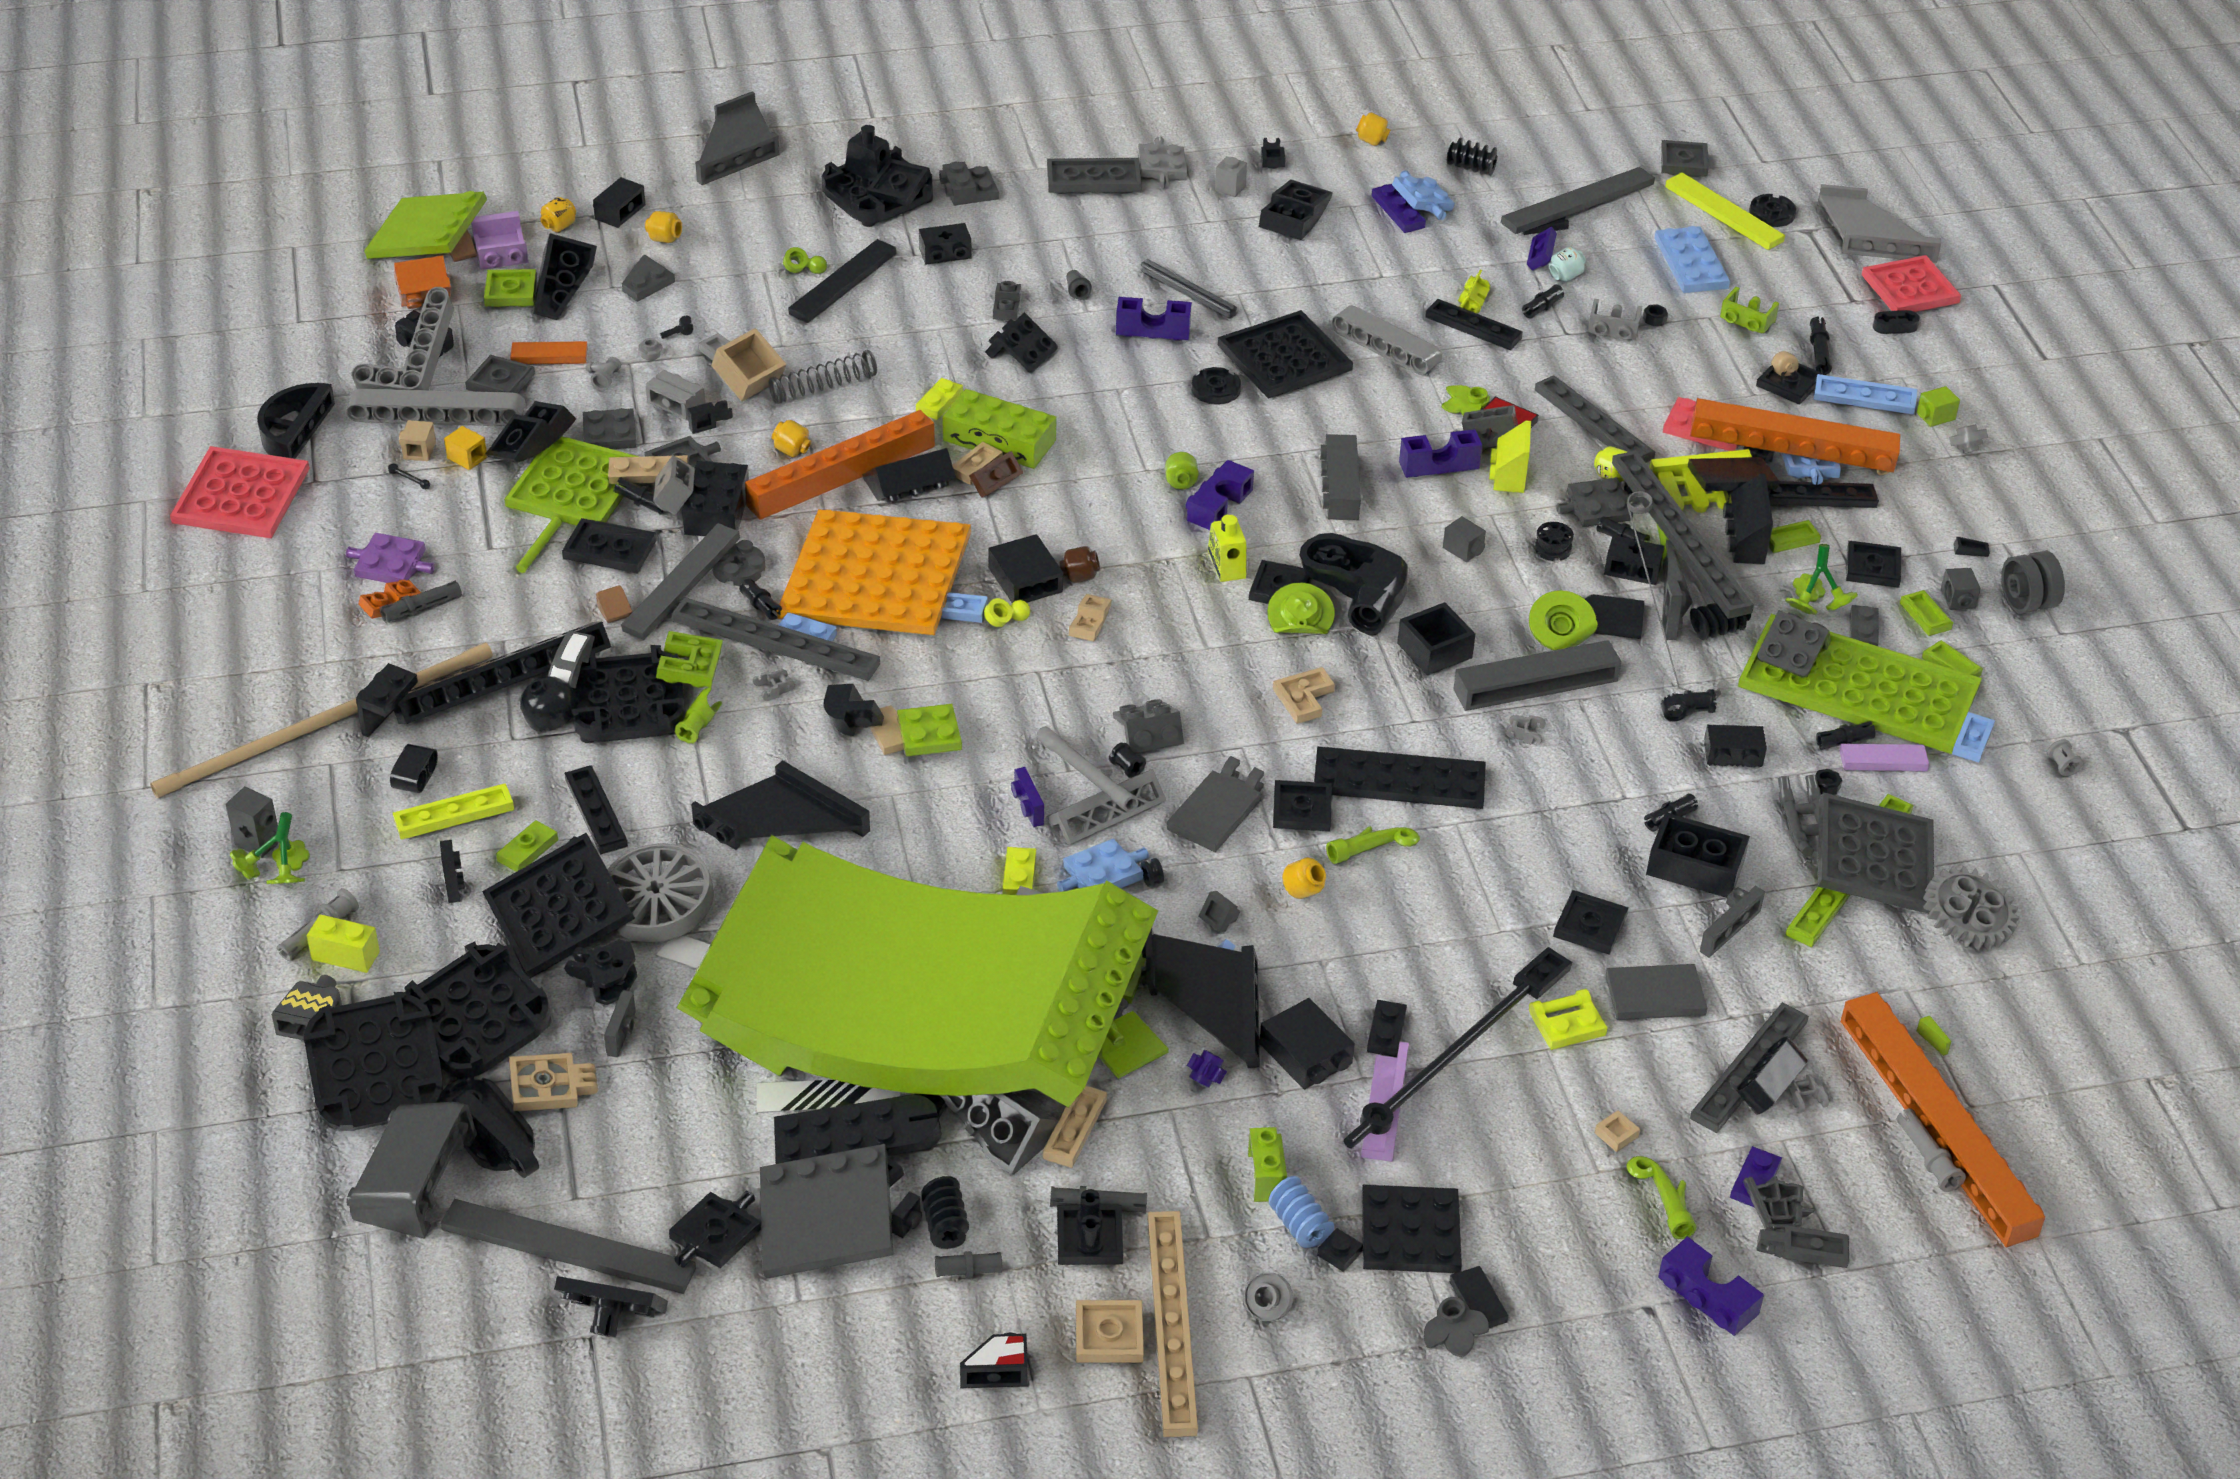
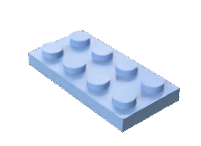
(1692, 259)

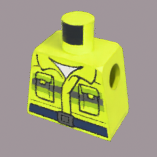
(1225, 537)

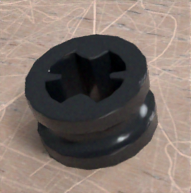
(1152, 872)

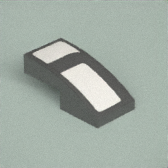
(571, 653)

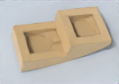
(1090, 617)

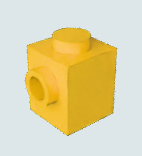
(465, 447)

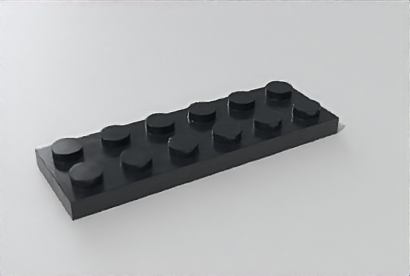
(1402, 777)

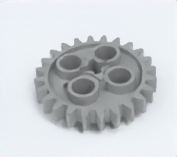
(1991, 918)

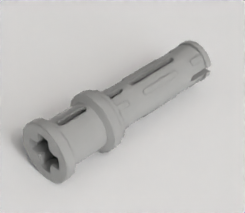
(336, 908)
(1936, 1159)

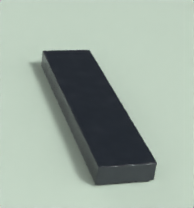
(1474, 324)
(596, 809)

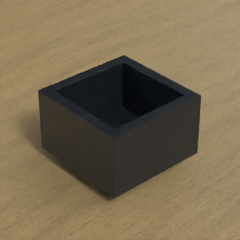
(1436, 638)

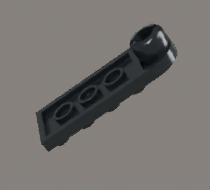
(898, 1122)

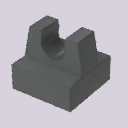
(1219, 911)

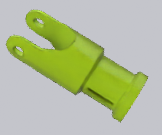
(696, 717)

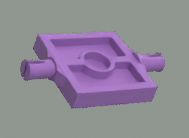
(389, 559)

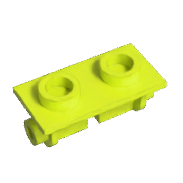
(1474, 293)

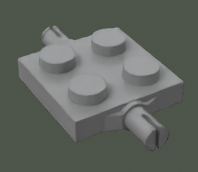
(1162, 162)

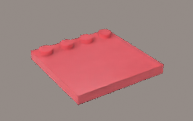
(240, 492)

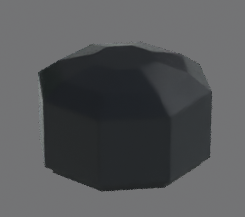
(1655, 315)
(1828, 781)

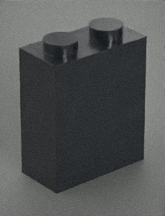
(1025, 569)
(1306, 1043)

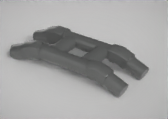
(1792, 811)

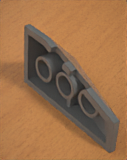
(1004, 1126)

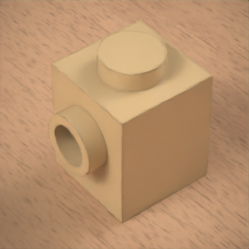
(417, 440)

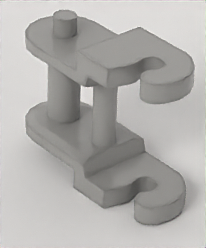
(773, 678)
(1526, 723)
(1816, 1091)

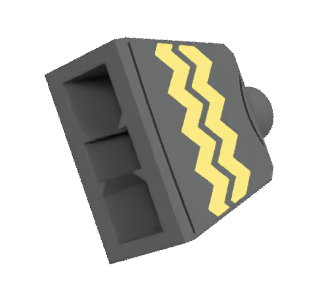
(302, 1004)

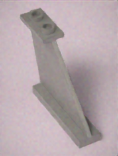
(1871, 230)

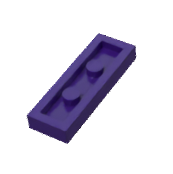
(1398, 208)

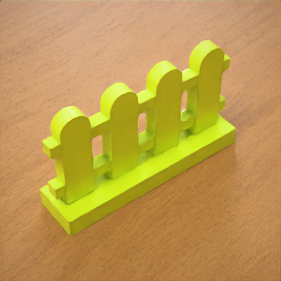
(1675, 472)

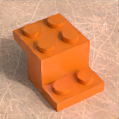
(419, 276)

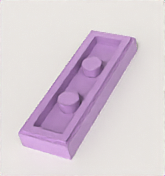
(1884, 757)

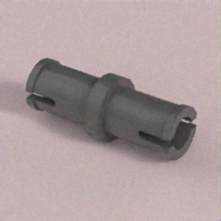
(968, 1264)

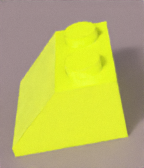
(1511, 459)

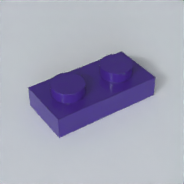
(1541, 249)
(1030, 800)
(1760, 1166)

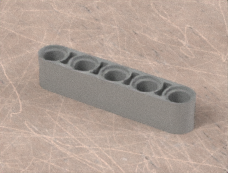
(1386, 340)

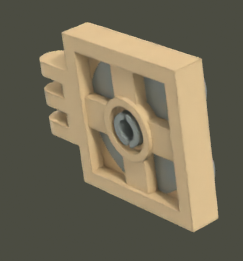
(549, 1081)

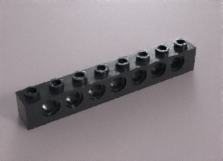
(489, 676)

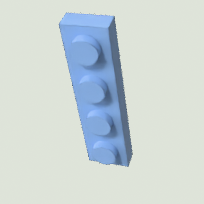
(1865, 394)

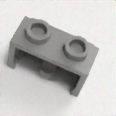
(1614, 325)

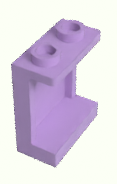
(499, 240)

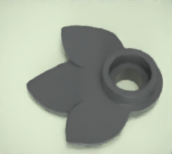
(1455, 1331)

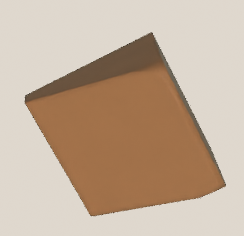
(464, 248)
(613, 604)

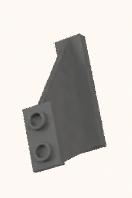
(736, 140)

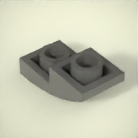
(1007, 300)

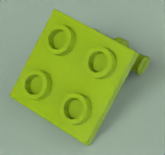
(1130, 1045)

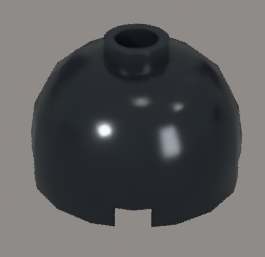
(548, 703)

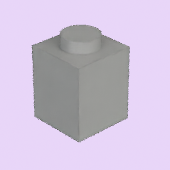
(1230, 176)

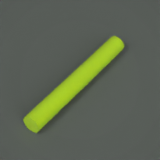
(539, 544)

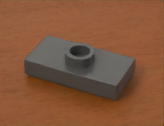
(620, 1023)

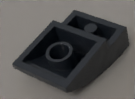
(1294, 209)
(531, 433)

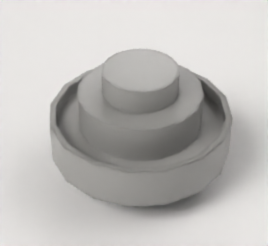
(1968, 438)
(1268, 1296)

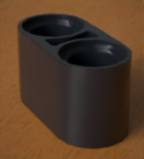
(413, 768)

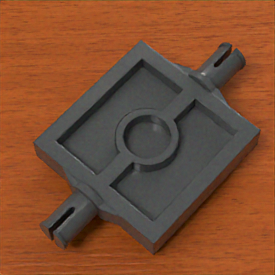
(688, 447)
(1597, 499)

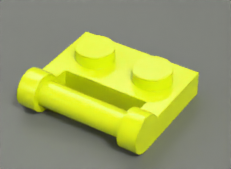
(1571, 1026)

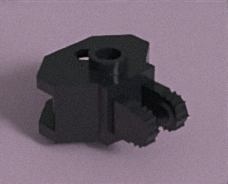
(604, 969)

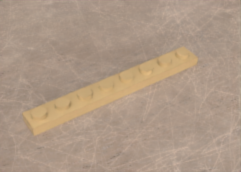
(1172, 1325)

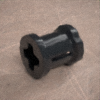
(1127, 760)

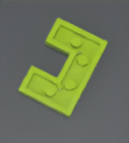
(700, 667)

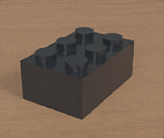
(716, 497)
(1697, 855)

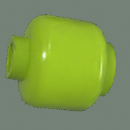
(1181, 470)

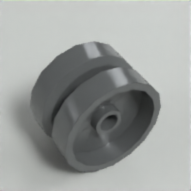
(2033, 582)

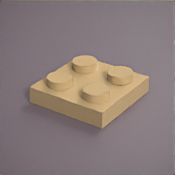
(1109, 1331)

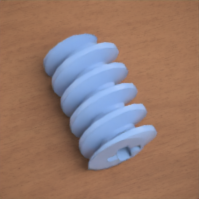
(1300, 1213)

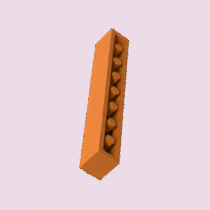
(1795, 435)
(839, 464)

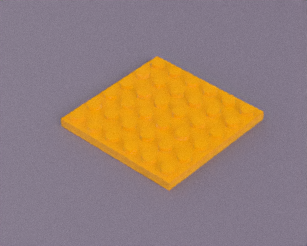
(875, 571)

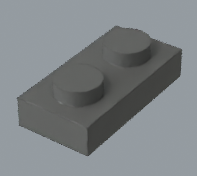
(1864, 624)

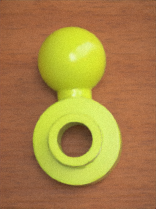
(999, 611)

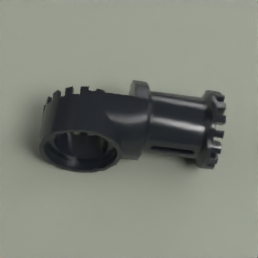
(1689, 702)

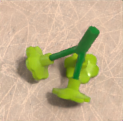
(1810, 587)
(287, 857)

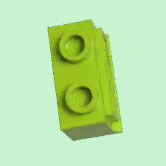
(1748, 316)
(1268, 1161)

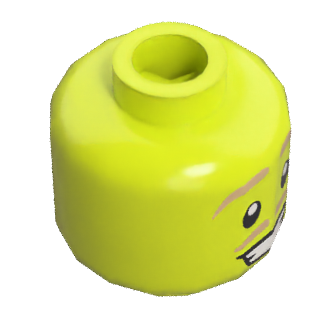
(1604, 465)

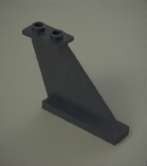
(778, 807)
(1211, 987)

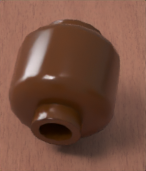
(1080, 564)

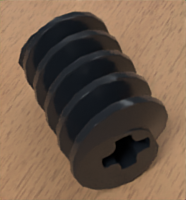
(1472, 157)
(1712, 621)
(945, 1212)

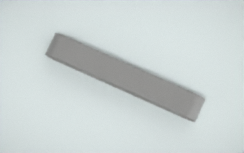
(434, 407)

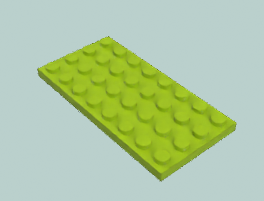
(1873, 685)

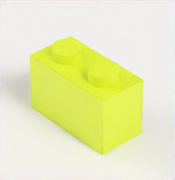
(343, 943)

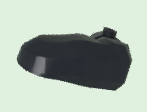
(1361, 571)

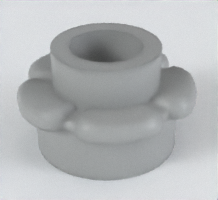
(650, 349)

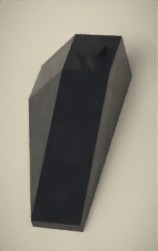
(561, 273)

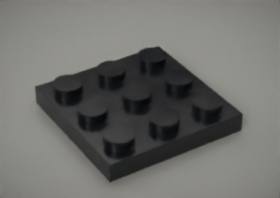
(1411, 1229)

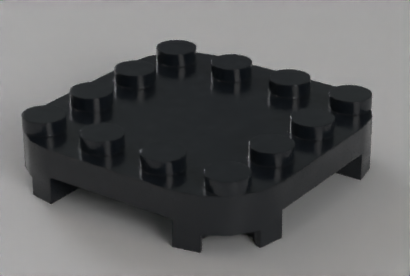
(851, 194)
(625, 699)
(481, 1009)
(372, 1060)

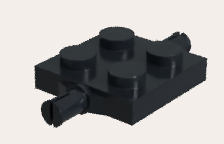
(715, 1229)

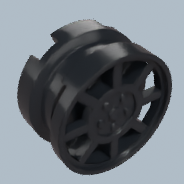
(1554, 541)

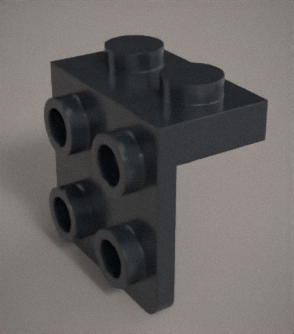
(1024, 342)
(382, 696)

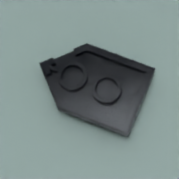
(1617, 615)

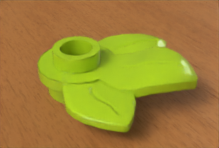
(1465, 399)

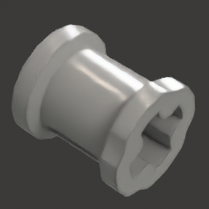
(2065, 757)

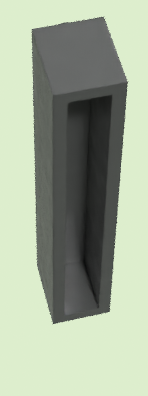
(1537, 675)

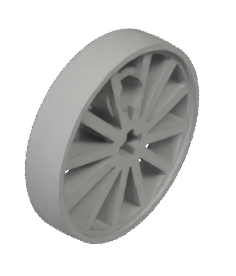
(662, 891)

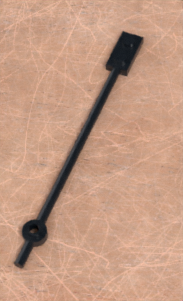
(1532, 980)

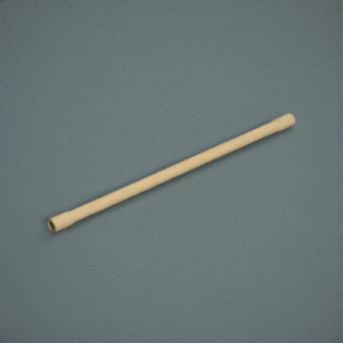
(177, 780)

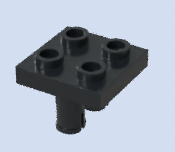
(1089, 1232)

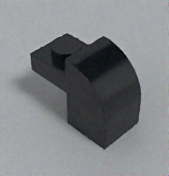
(849, 710)

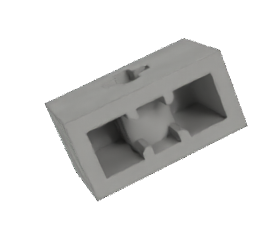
(673, 485)

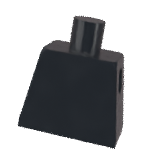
(867, 153)

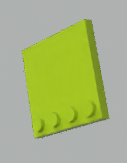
(425, 225)
(568, 483)

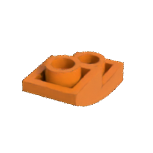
(393, 592)

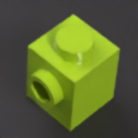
(1938, 406)

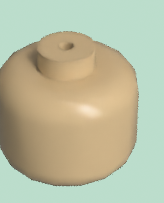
(1785, 362)

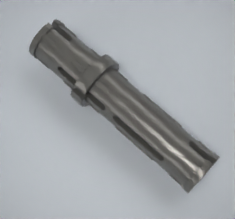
(410, 605)
(1130, 1201)

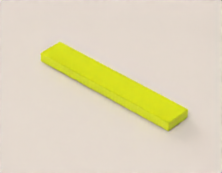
(1725, 211)

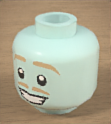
(1567, 264)

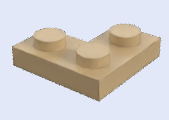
(1299, 693)

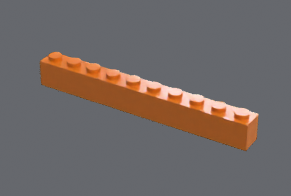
(1919, 1087)

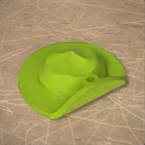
(1300, 610)
(1561, 620)

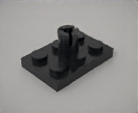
(609, 1302)

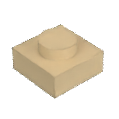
(1617, 1131)

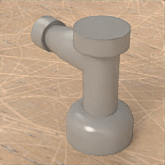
(602, 377)

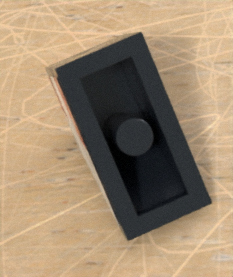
(997, 1363)

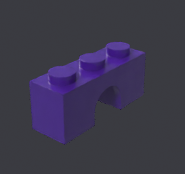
(1135, 321)
(1459, 454)
(1211, 501)
(1728, 1304)

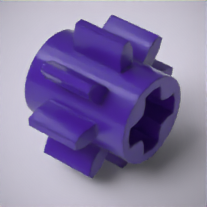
(1206, 1068)

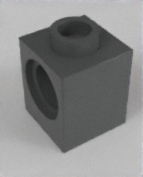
(1960, 588)

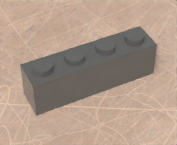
(1342, 477)

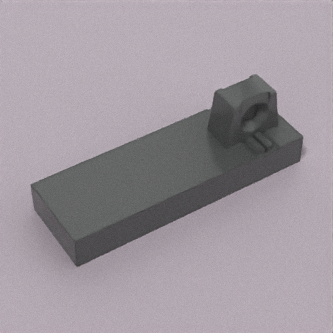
(1743, 909)

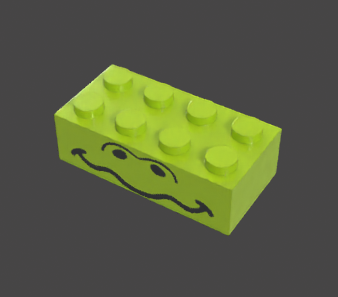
(1000, 424)

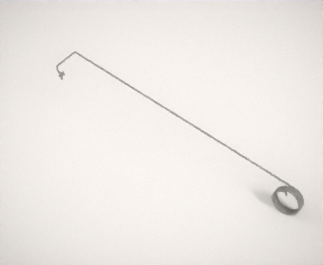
(1642, 511)

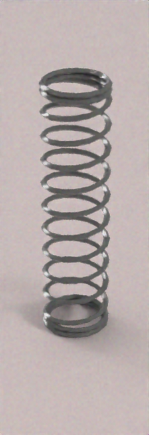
(864, 362)

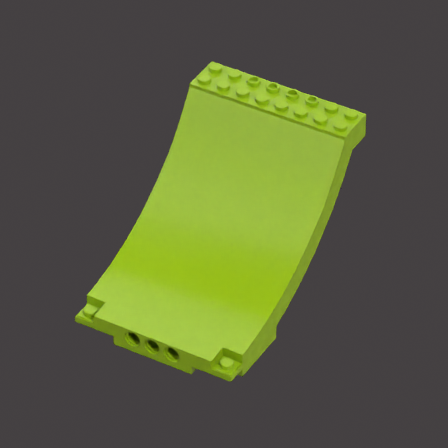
(916, 979)

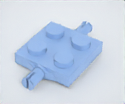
(1423, 194)
(1809, 467)
(1103, 863)

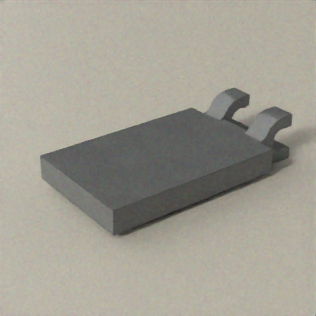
(1217, 806)

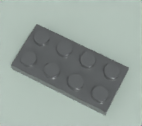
(1093, 175)

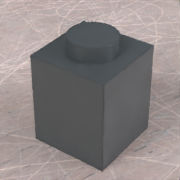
(1464, 539)

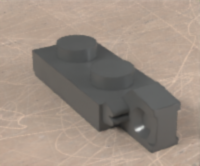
(1806, 1245)

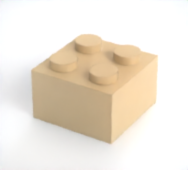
(748, 364)

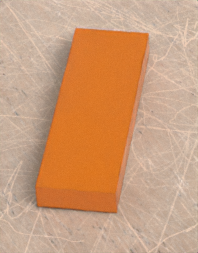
(549, 352)

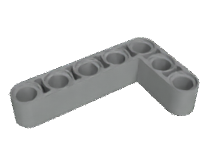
(423, 351)

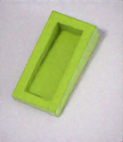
(1933, 1034)

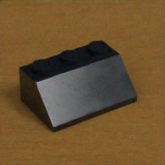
(910, 475)
(1749, 521)

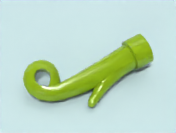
(1340, 849)
(1679, 1219)

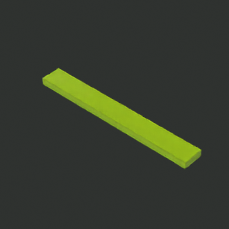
(1826, 903)

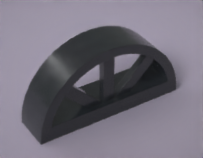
(312, 405)

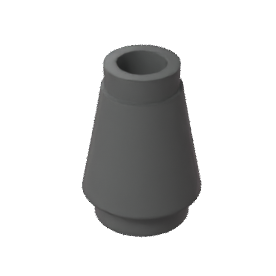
(1078, 285)

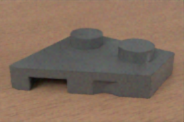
(646, 279)

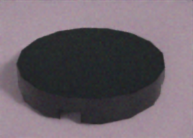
(1773, 210)
(1216, 385)

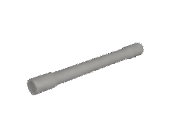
(1117, 793)

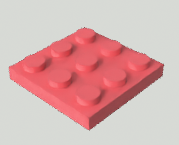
(1911, 284)

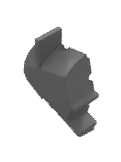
(1777, 1203)

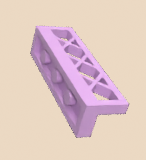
(1387, 1081)

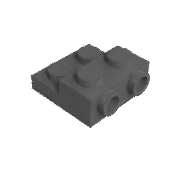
(966, 184)

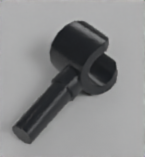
(684, 327)

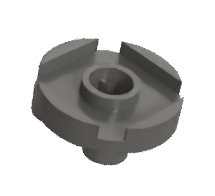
(746, 554)

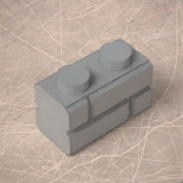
(674, 393)

